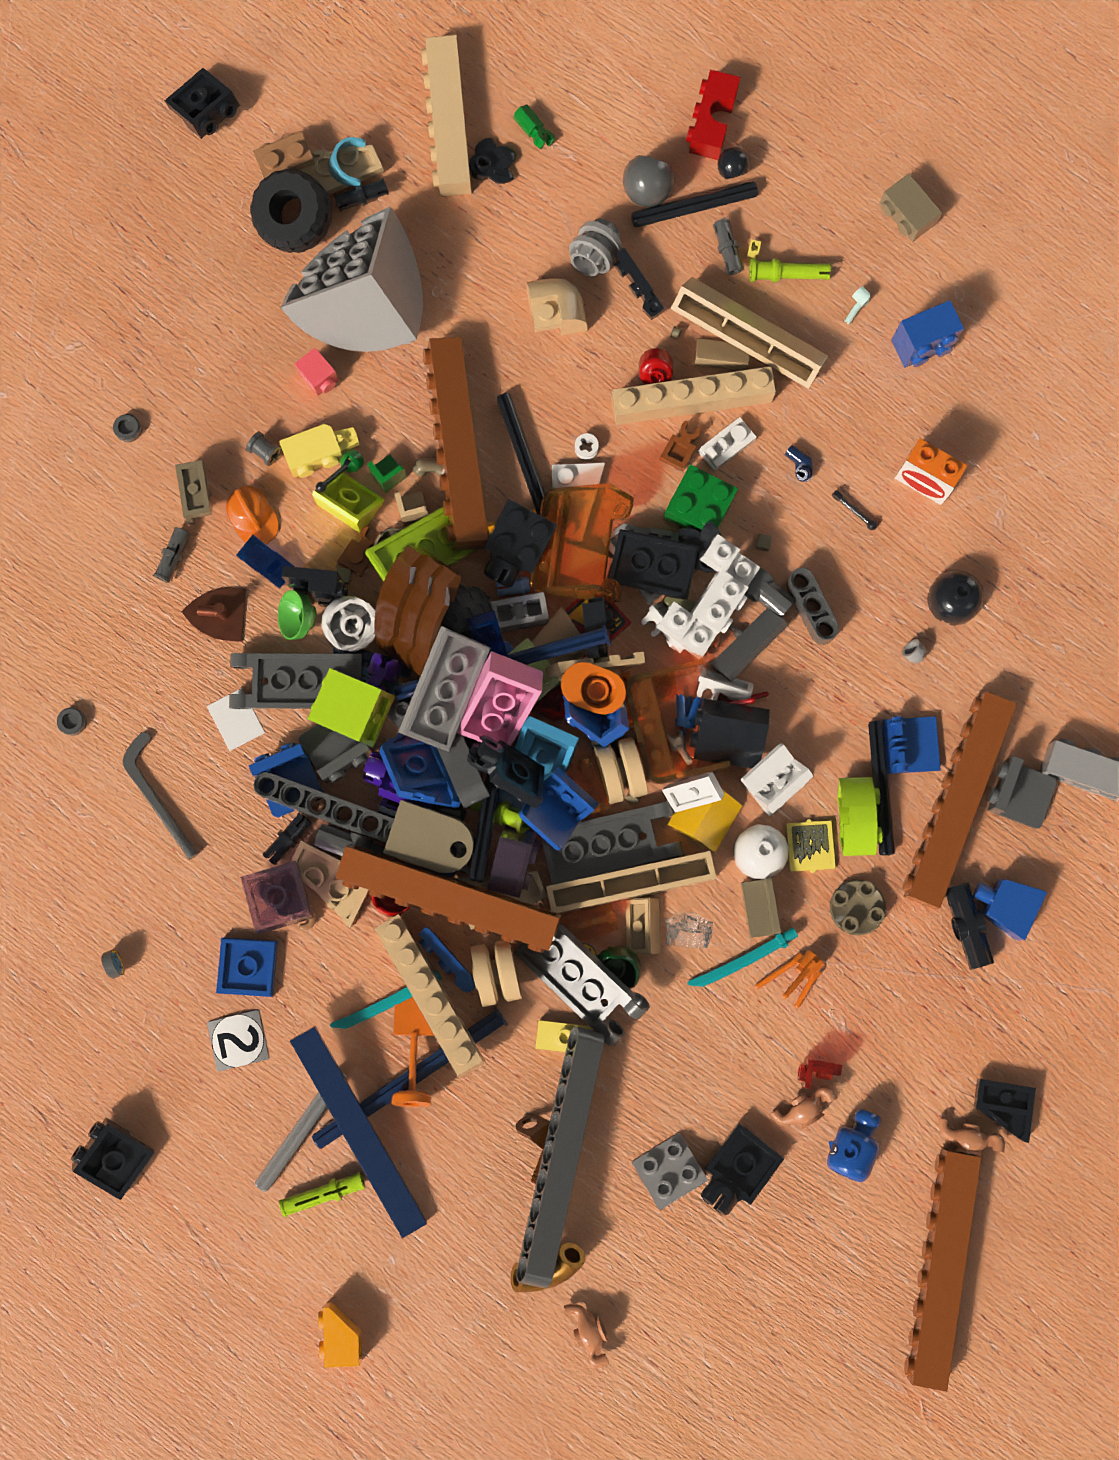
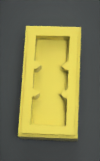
(554, 1035)

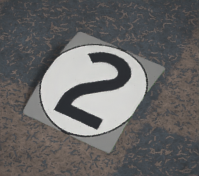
(237, 1040)

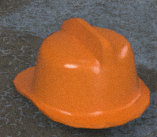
(252, 514)
(593, 688)

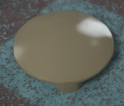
(857, 907)

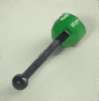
(349, 465)

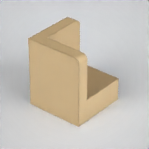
(411, 507)

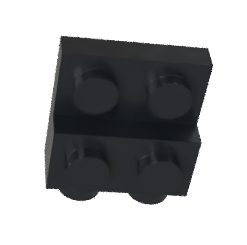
(203, 103)
(321, 584)
(595, 614)
(111, 1158)

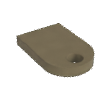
(427, 838)

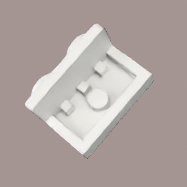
(776, 779)

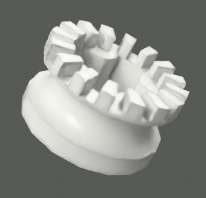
(587, 438)

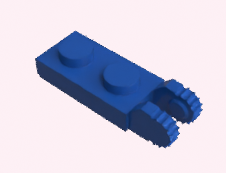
(448, 961)

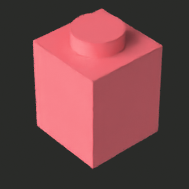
(316, 372)

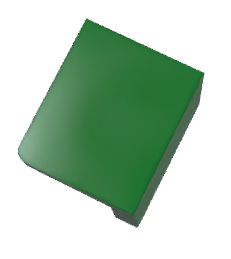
(387, 472)

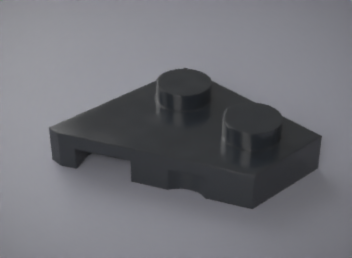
(1007, 1105)

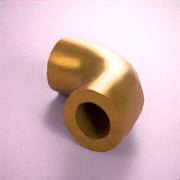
(568, 1262)

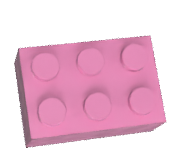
(501, 699)

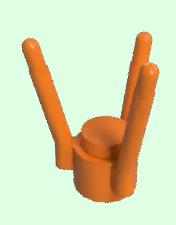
(808, 968)

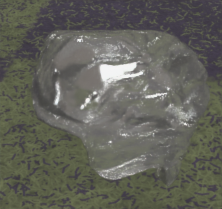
(689, 930)

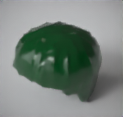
(622, 963)

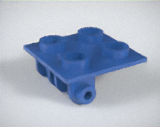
(912, 744)

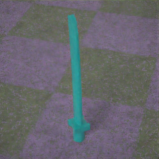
(780, 941)
(376, 1008)

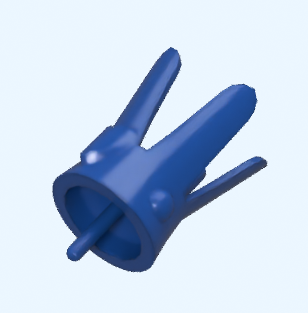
(686, 711)

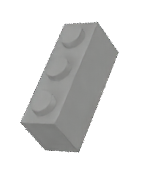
(1082, 768)

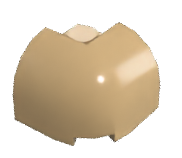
(556, 305)

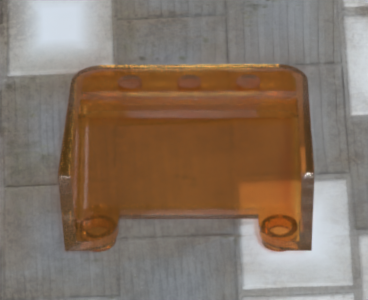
(579, 547)

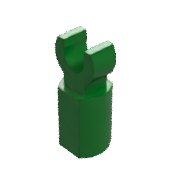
(533, 126)

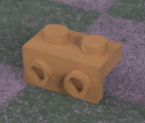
(283, 154)

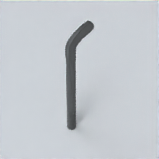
(129, 763)

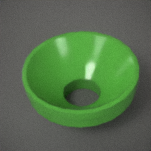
(295, 615)

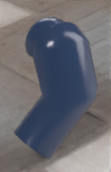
(803, 463)

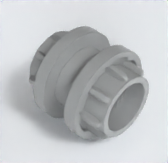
(595, 247)

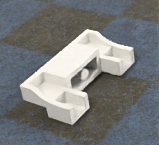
(721, 597)

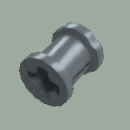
(263, 448)

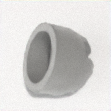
(914, 651)

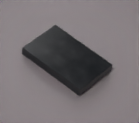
(654, 564)

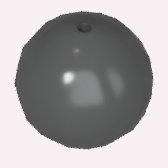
(648, 181)

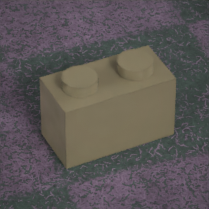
(910, 208)

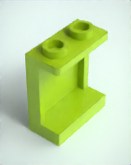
(351, 707)

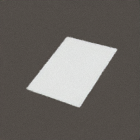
(235, 725)

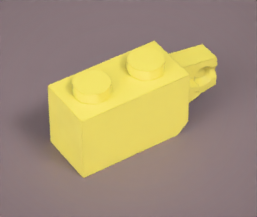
(317, 449)

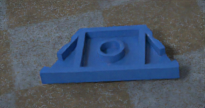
(418, 771)

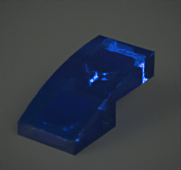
(263, 560)
(487, 631)

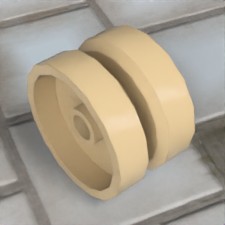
(621, 770)
(496, 972)

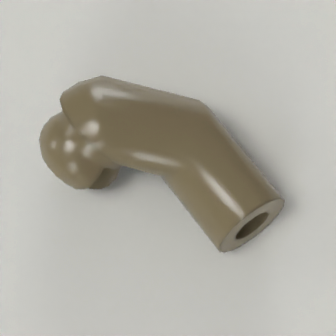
(425, 465)

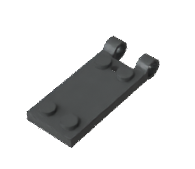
(292, 678)
(610, 845)
(584, 983)

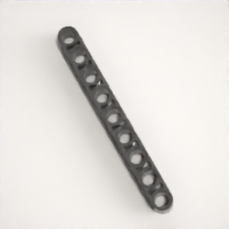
(332, 810)
(560, 1158)

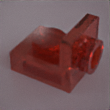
(823, 1070)

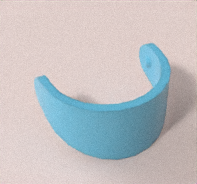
(333, 165)

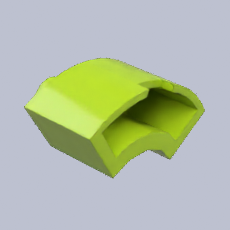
(858, 816)

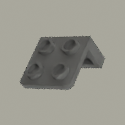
(333, 752)
(1021, 793)

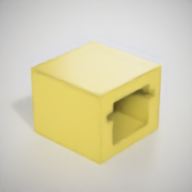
(754, 248)

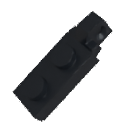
(639, 285)

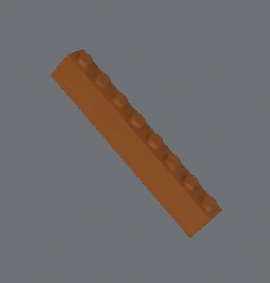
(456, 443)
(959, 800)
(448, 897)
(943, 1270)

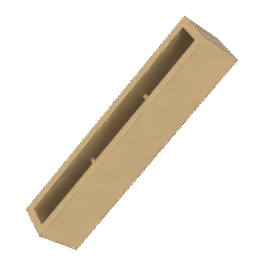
(448, 115)
(749, 332)
(693, 395)
(631, 882)
(430, 996)

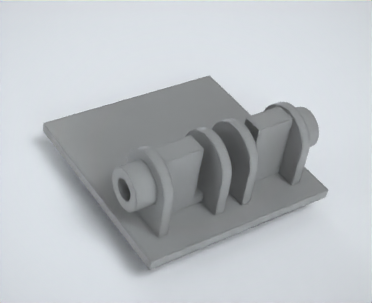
(669, 1171)

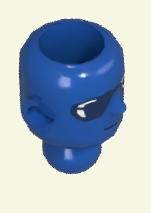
(854, 1149)

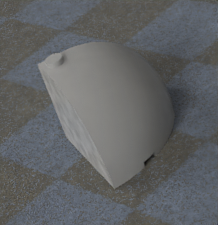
(361, 289)

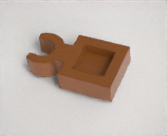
(680, 450)
(354, 554)

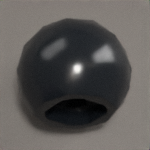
(733, 163)

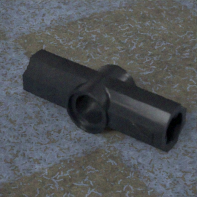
(969, 926)

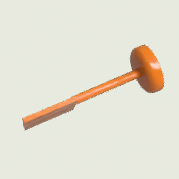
(411, 1022)

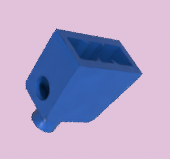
(1010, 906)

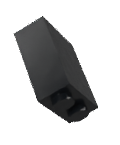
(730, 733)

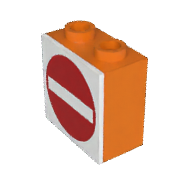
(931, 471)

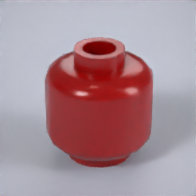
(655, 366)

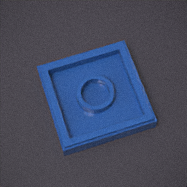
(247, 967)

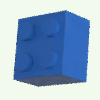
(927, 334)

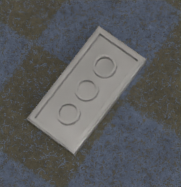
(444, 689)

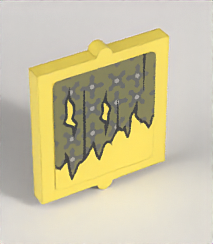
(810, 846)

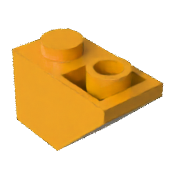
(341, 1338)

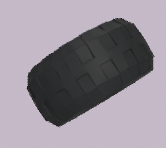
(268, 206)
(467, 604)

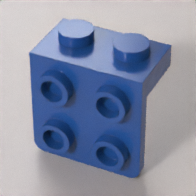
(596, 726)
(290, 764)
(561, 809)

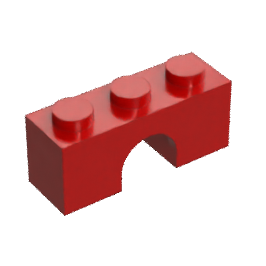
(718, 95)

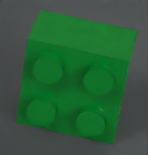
(699, 500)

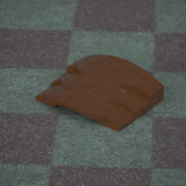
(413, 606)

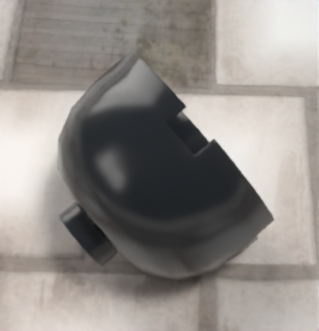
(955, 597)

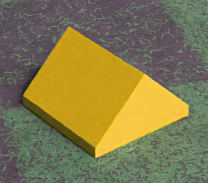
(707, 822)

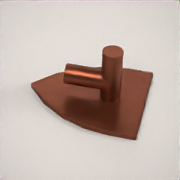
(218, 613)

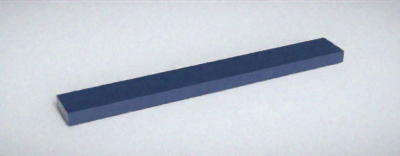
(358, 1131)

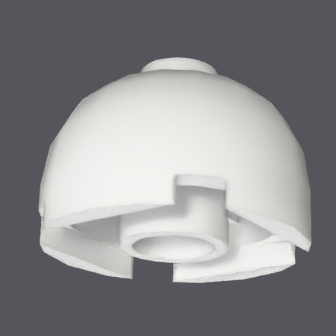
(349, 623)
(761, 851)

